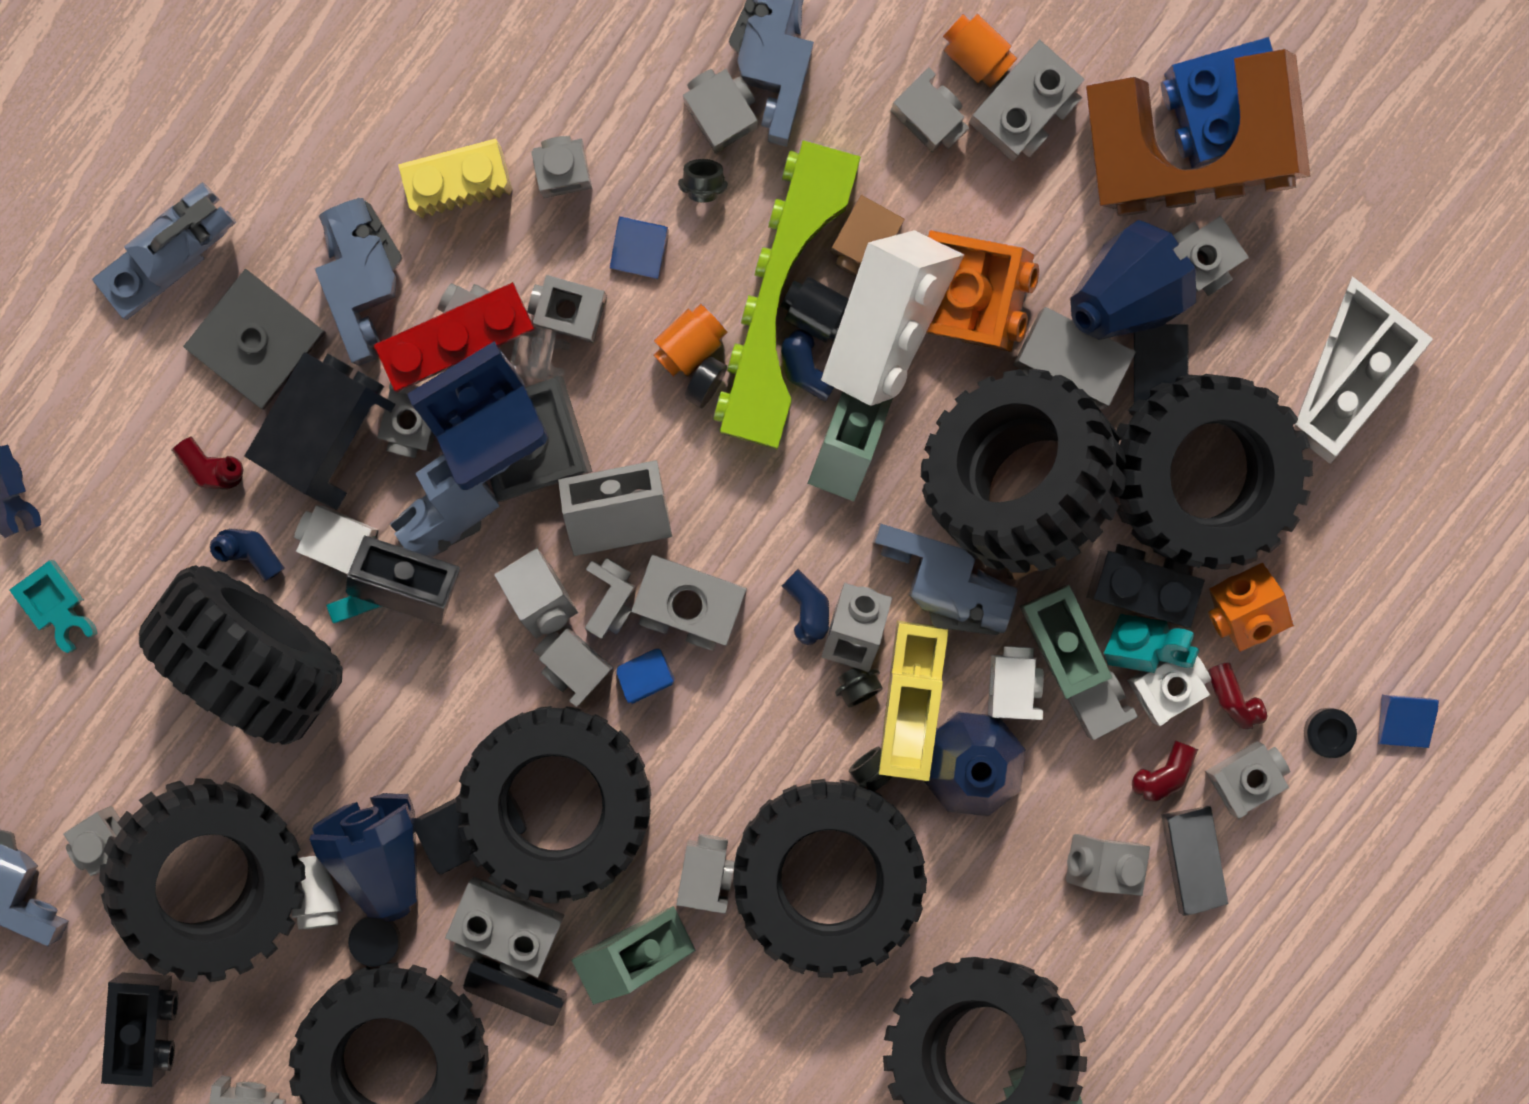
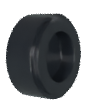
(705, 382)
(1330, 732)
(374, 941)

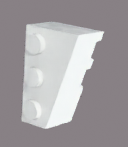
(889, 314)
(1358, 368)

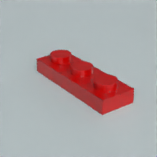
(453, 337)

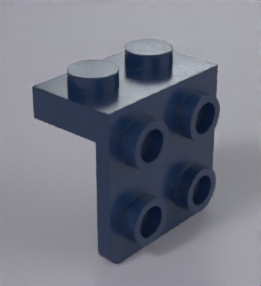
(480, 416)

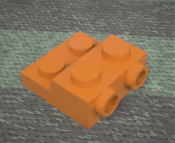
(985, 293)

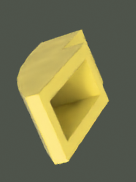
(913, 700)

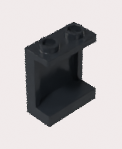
(315, 425)

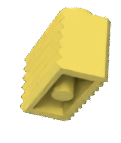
(455, 178)

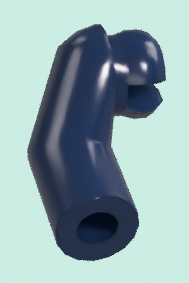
(800, 365)
(246, 546)
(813, 608)

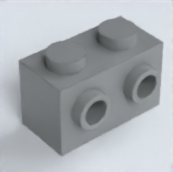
(1027, 101)
(1064, 350)
(617, 509)
(503, 928)

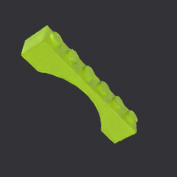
(816, 196)

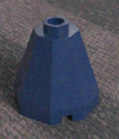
(1133, 284)
(958, 747)
(372, 854)

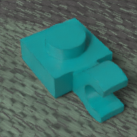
(1143, 642)

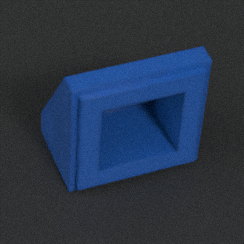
(639, 247)
(645, 675)
(1407, 720)

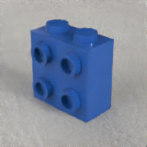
(1207, 101)

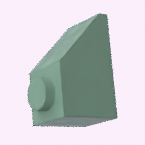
(848, 446)
(1066, 641)
(633, 956)

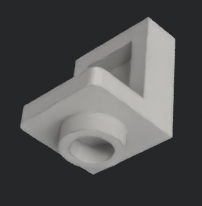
(612, 611)
(1107, 865)

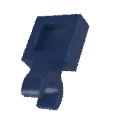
(10, 502)

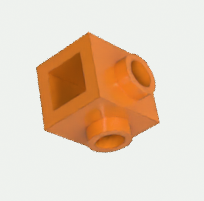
(1249, 607)

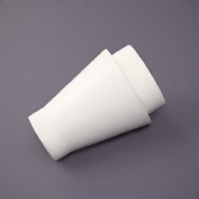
(320, 898)

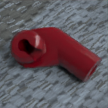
(208, 471)
(1232, 700)
(1168, 779)

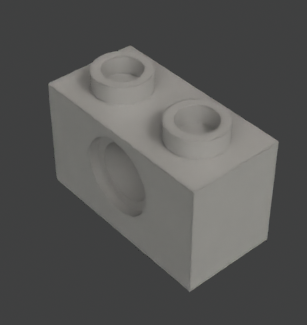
(719, 602)

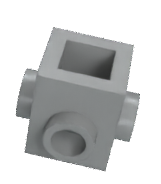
(1217, 247)

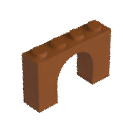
(1265, 151)

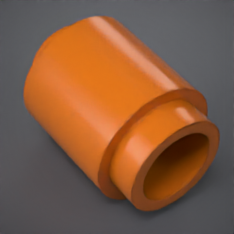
(979, 49)
(689, 341)

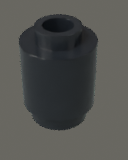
(815, 308)

